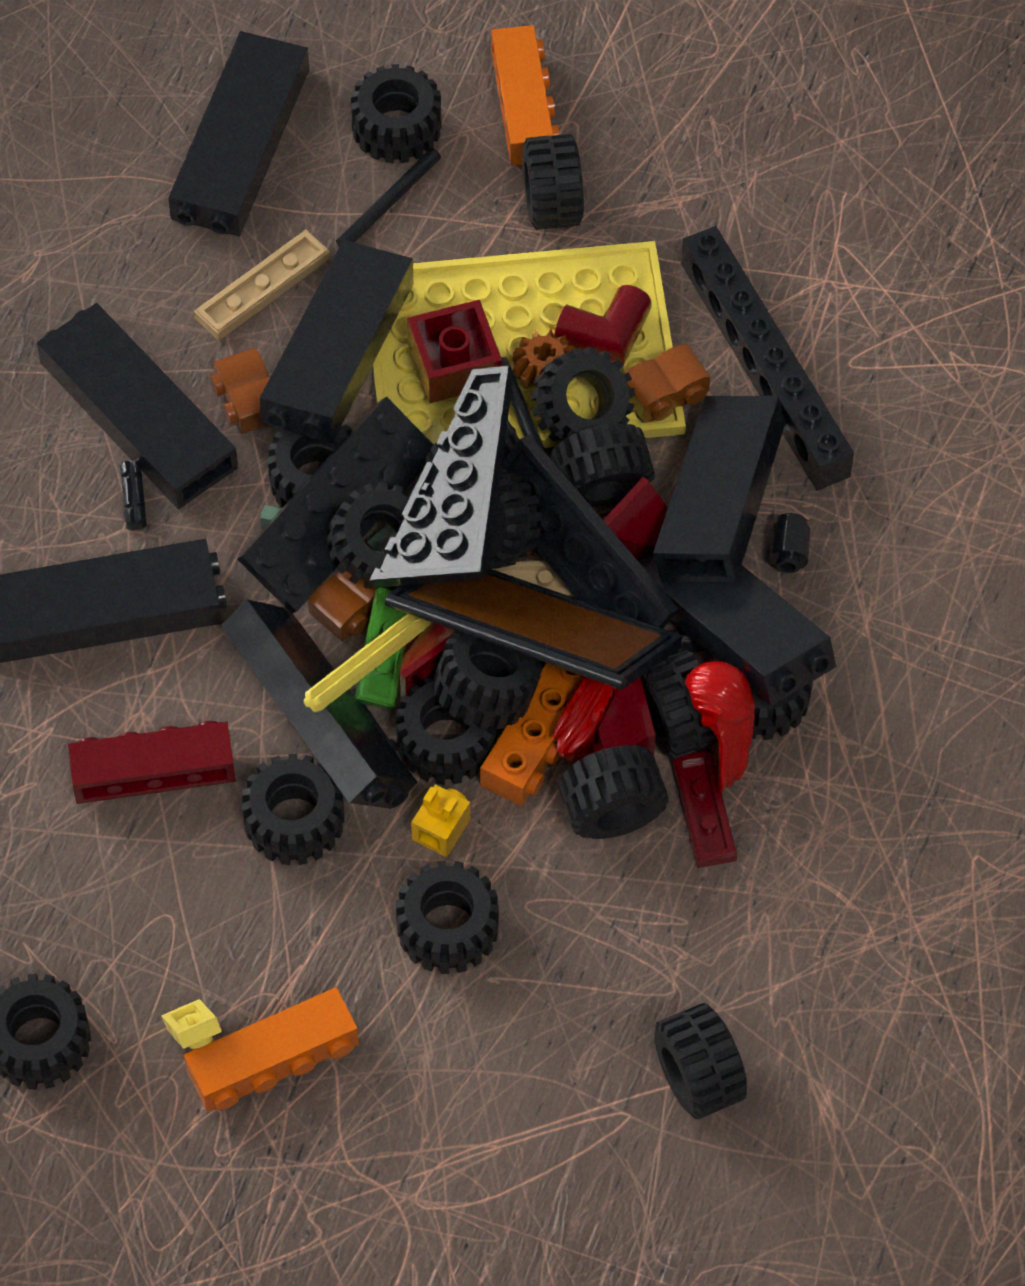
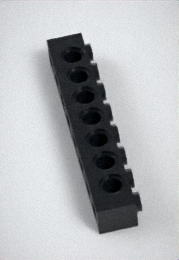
(767, 357)

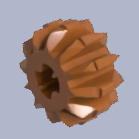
(535, 354)

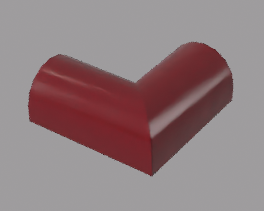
(614, 331)

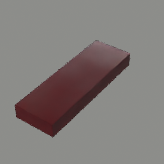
(704, 809)

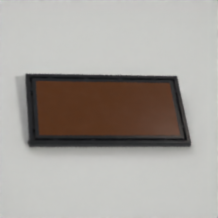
(542, 625)

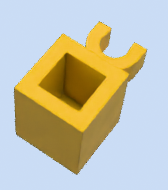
(441, 819)

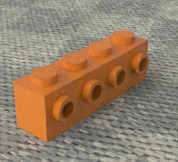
(522, 87)
(527, 748)
(272, 1050)

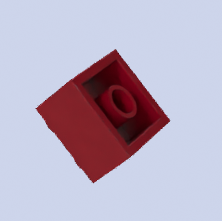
(450, 345)

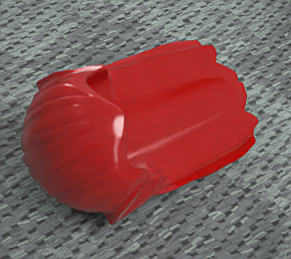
(728, 709)
(581, 719)

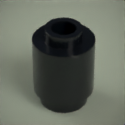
(790, 543)

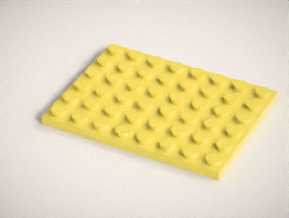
(524, 296)

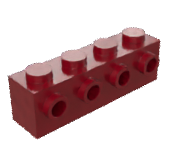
(151, 762)

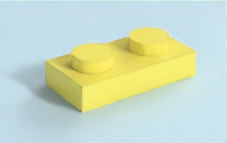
(192, 1025)

